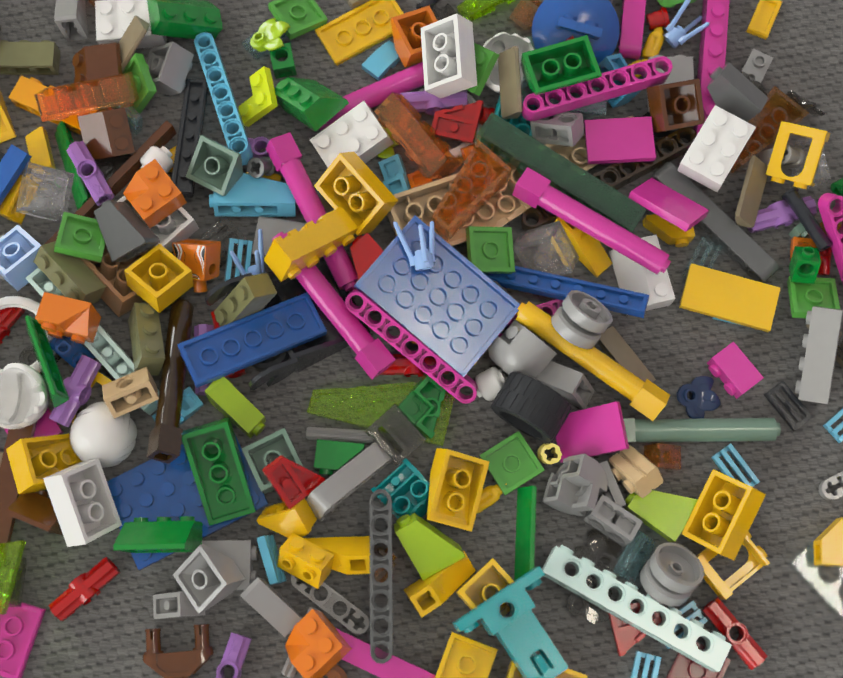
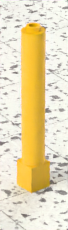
(644, 396)

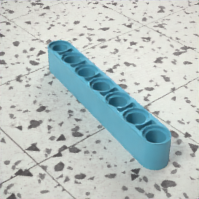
(223, 96)

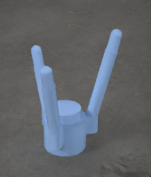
(677, 34)
(259, 258)
(423, 258)

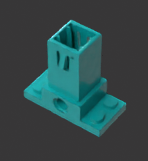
(520, 630)

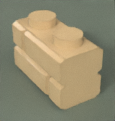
(635, 471)

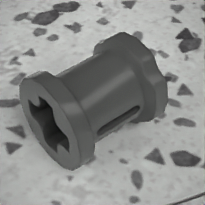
(260, 166)

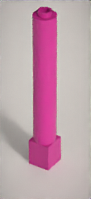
(377, 92)
(286, 159)
(536, 191)
(370, 353)

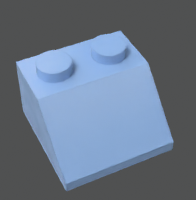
(17, 257)

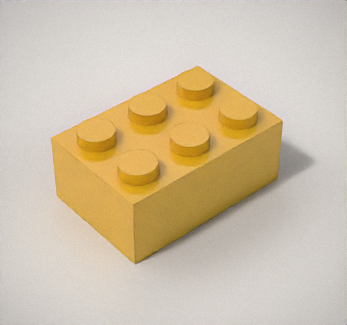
(358, 190)
(723, 514)

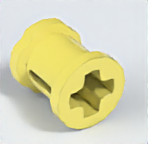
(555, 450)

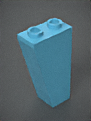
(254, 198)

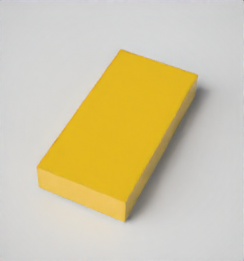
(764, 18)

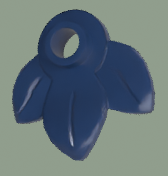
(702, 397)

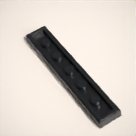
(189, 133)

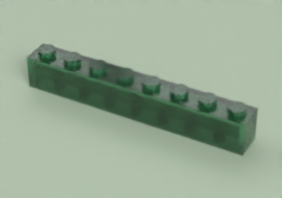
(524, 151)

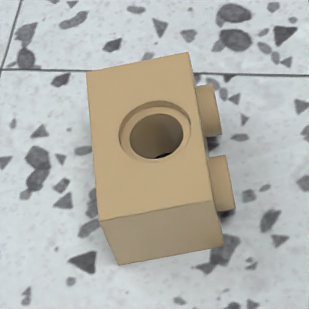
(130, 392)

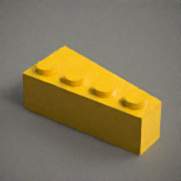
(304, 248)

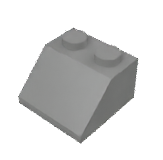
(169, 67)

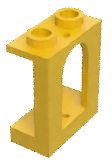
(808, 173)
(724, 589)

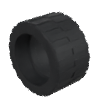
(531, 407)

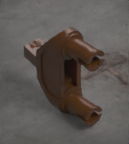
(177, 664)

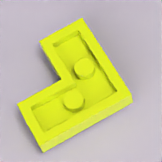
(263, 97)

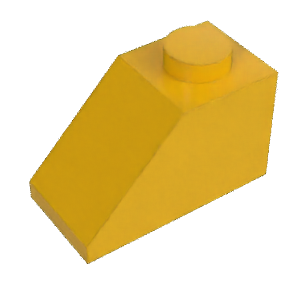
(667, 231)
(288, 521)

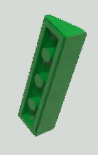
(64, 139)
(46, 362)
(525, 530)

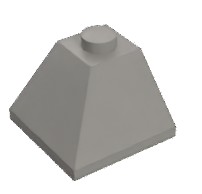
(208, 577)

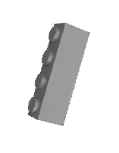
(820, 354)

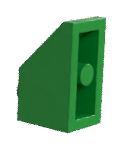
(333, 455)

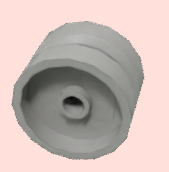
(581, 319)
(671, 574)

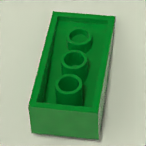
(218, 471)

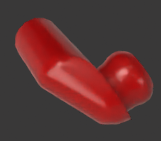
(825, 257)

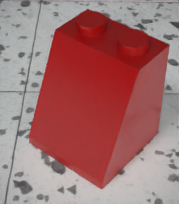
(364, 253)

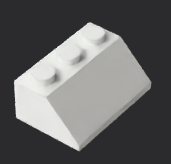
(639, 279)

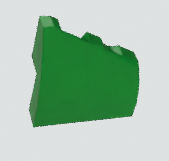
(423, 405)

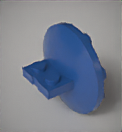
(562, 18)

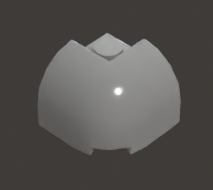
(520, 351)
(576, 485)

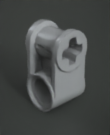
(792, 157)

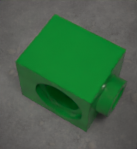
(283, 68)
(804, 264)

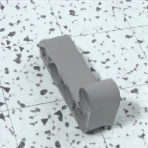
(347, 480)

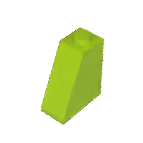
(236, 407)
(662, 512)
(426, 545)

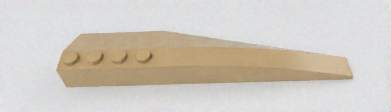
(495, 213)

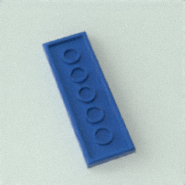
(251, 339)

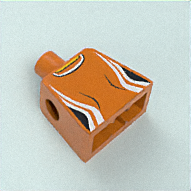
(201, 258)

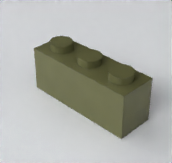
(29, 58)
(69, 274)
(246, 299)
(146, 338)

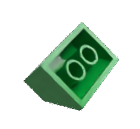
(184, 18)
(560, 65)
(308, 101)
(160, 535)

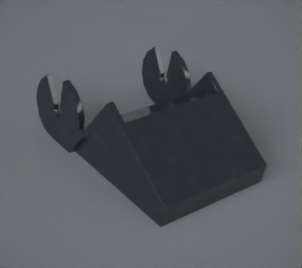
(305, 354)

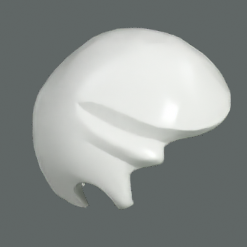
(500, 43)
(21, 396)
(101, 436)

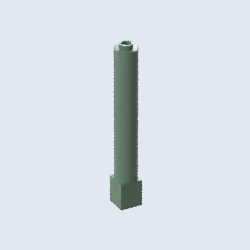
(701, 430)

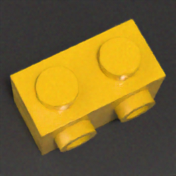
(305, 560)

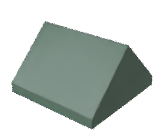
(215, 166)

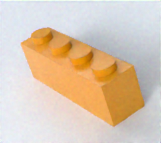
(23, 97)

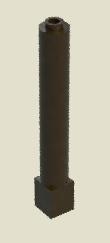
(167, 436)

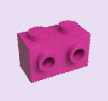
(734, 370)

